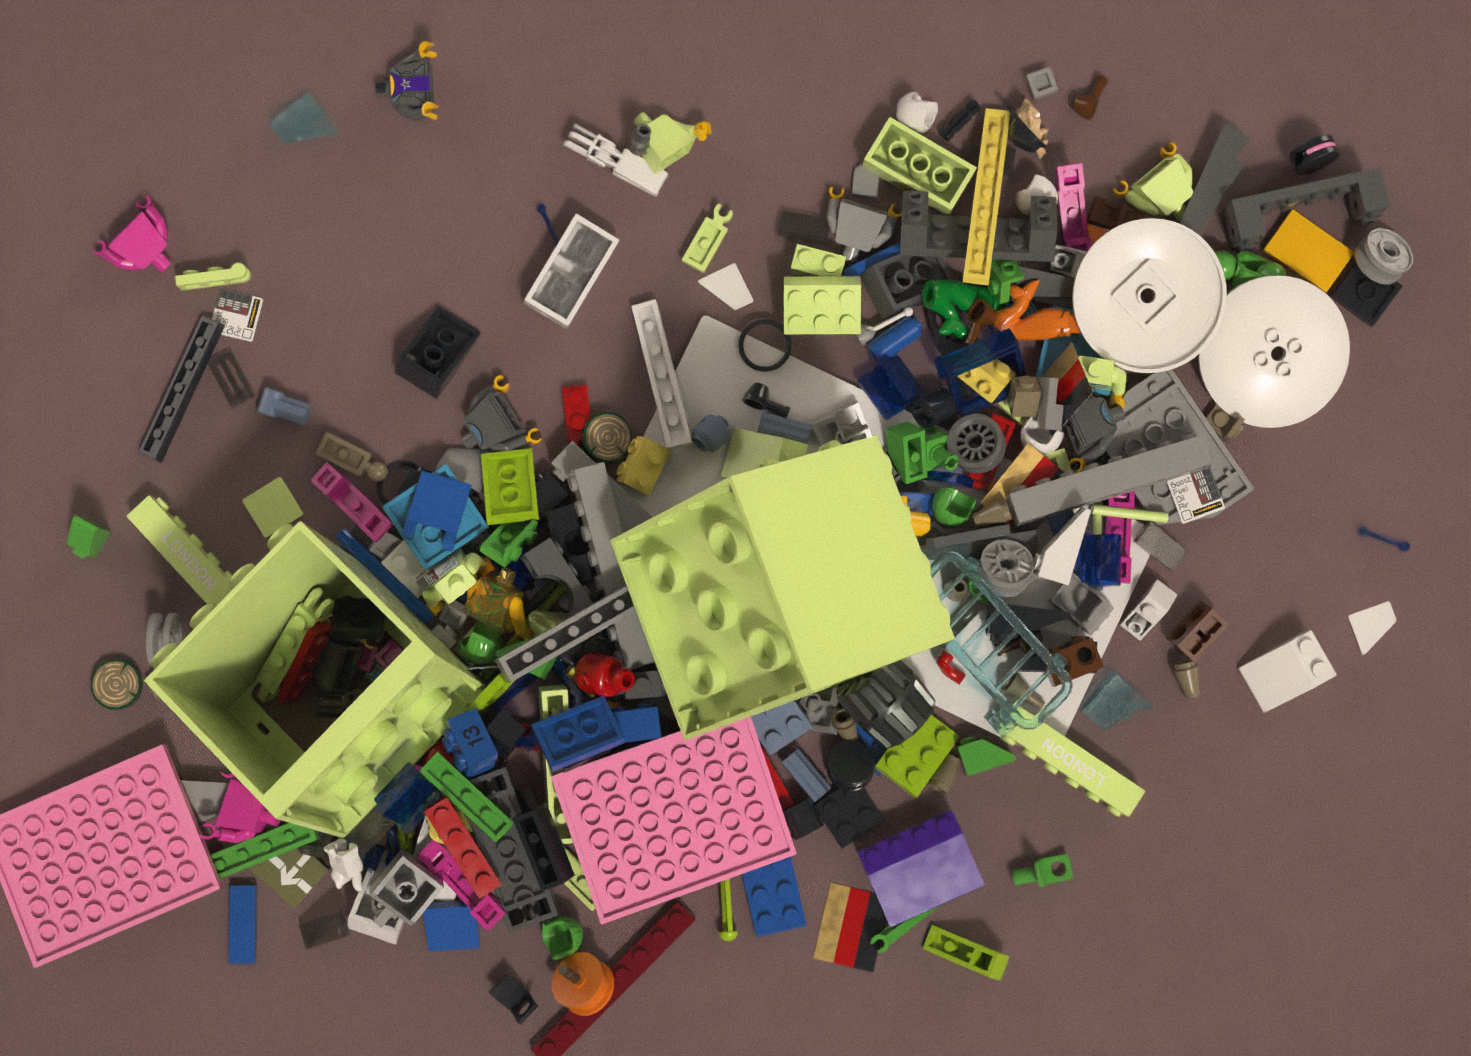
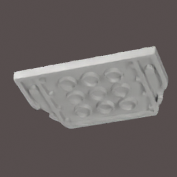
(1164, 411)

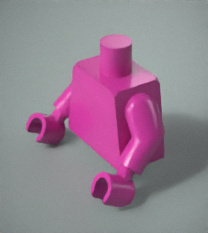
(139, 242)
(240, 815)

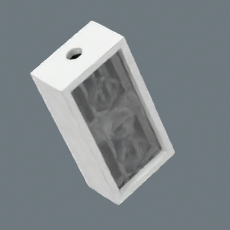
(571, 271)

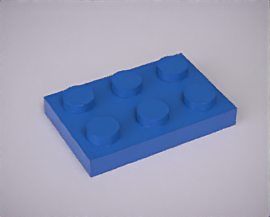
(578, 733)
(774, 898)

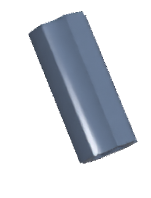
(784, 428)
(805, 775)

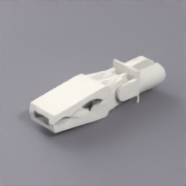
(628, 167)

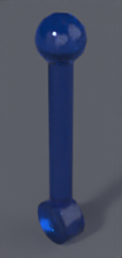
(541, 208)
(1403, 546)

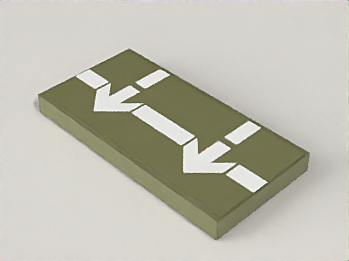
(290, 873)

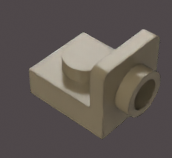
(1224, 424)

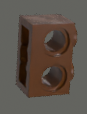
(1197, 631)
(1075, 667)

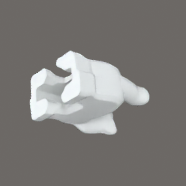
(345, 863)

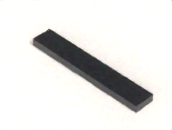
(181, 389)

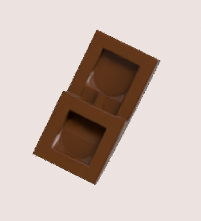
(1110, 214)

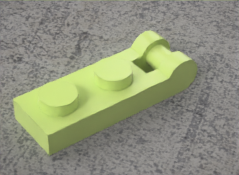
(214, 277)

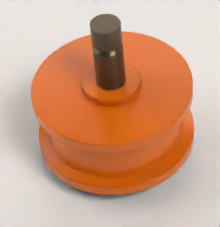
(583, 983)

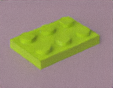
(509, 486)
(918, 757)

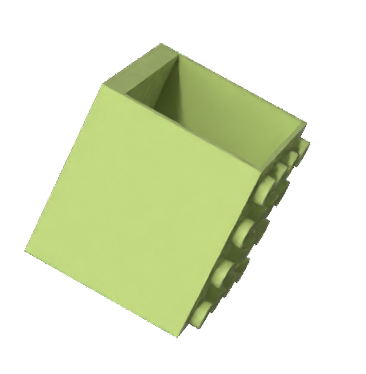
(781, 584)
(392, 723)

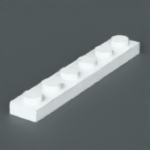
(662, 375)

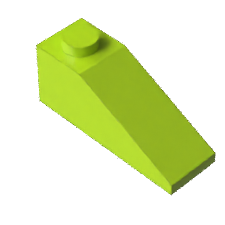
(966, 952)

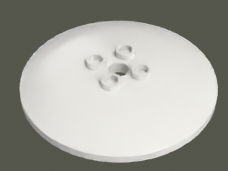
(1185, 289)
(1239, 361)

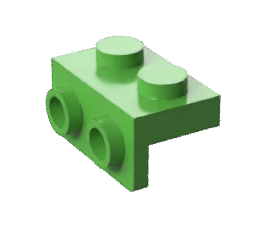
(1001, 276)
(508, 541)

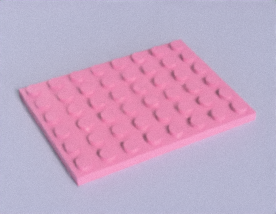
(672, 817)
(102, 856)

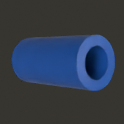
(895, 338)

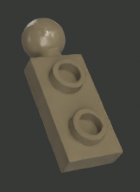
(350, 457)

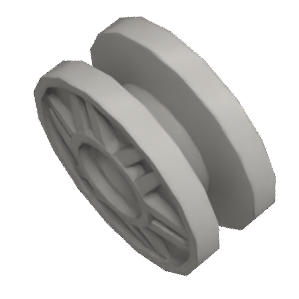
(1383, 256)
(1009, 555)
(162, 633)

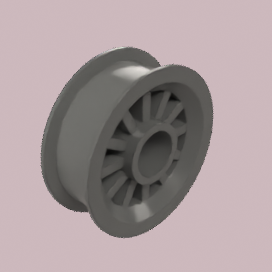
(969, 423)

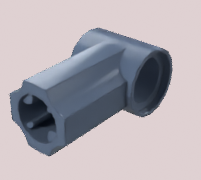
(276, 405)

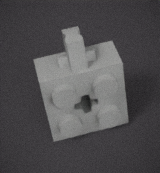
(405, 903)

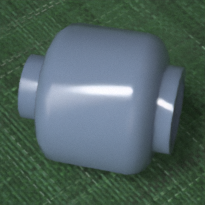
(711, 433)

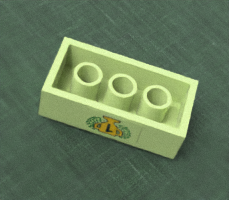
(919, 165)

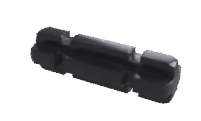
(959, 120)

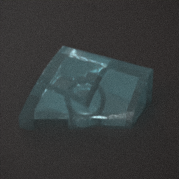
(302, 121)
(1113, 702)

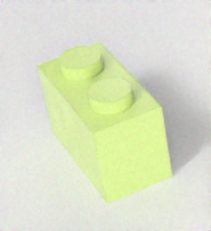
(816, 262)

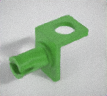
(937, 450)
(1042, 871)

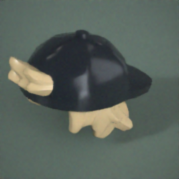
(1026, 130)

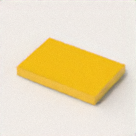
(1308, 251)

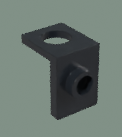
(513, 997)

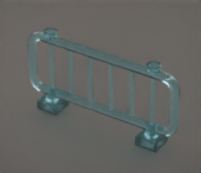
(1006, 716)

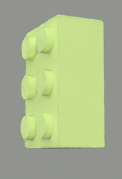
(822, 305)

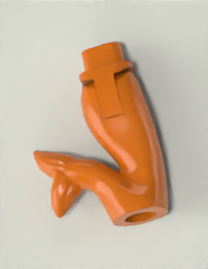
(1041, 325)

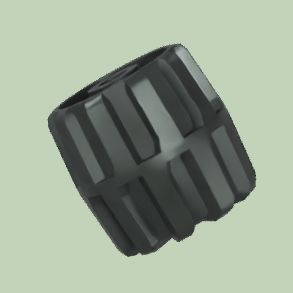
(887, 703)

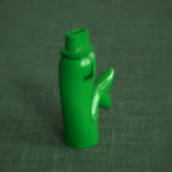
(940, 293)

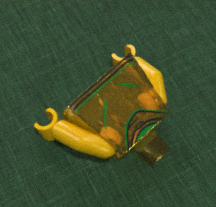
(498, 604)

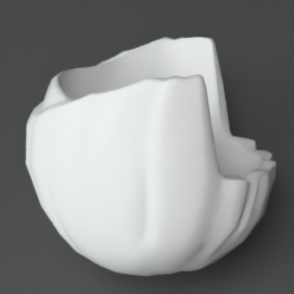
(916, 113)
(1039, 187)
(1039, 438)

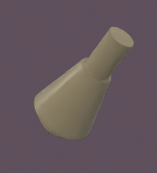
(1017, 687)

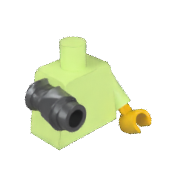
(664, 140)

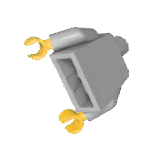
(859, 225)

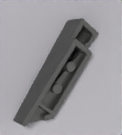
(1216, 178)
(1052, 288)
(973, 541)

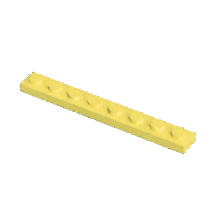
(986, 197)

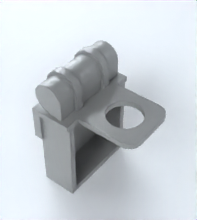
(1085, 605)

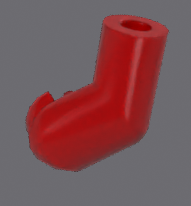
(947, 669)

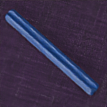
(385, 576)

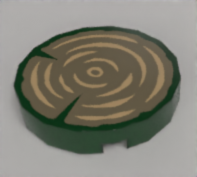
(606, 437)
(116, 684)

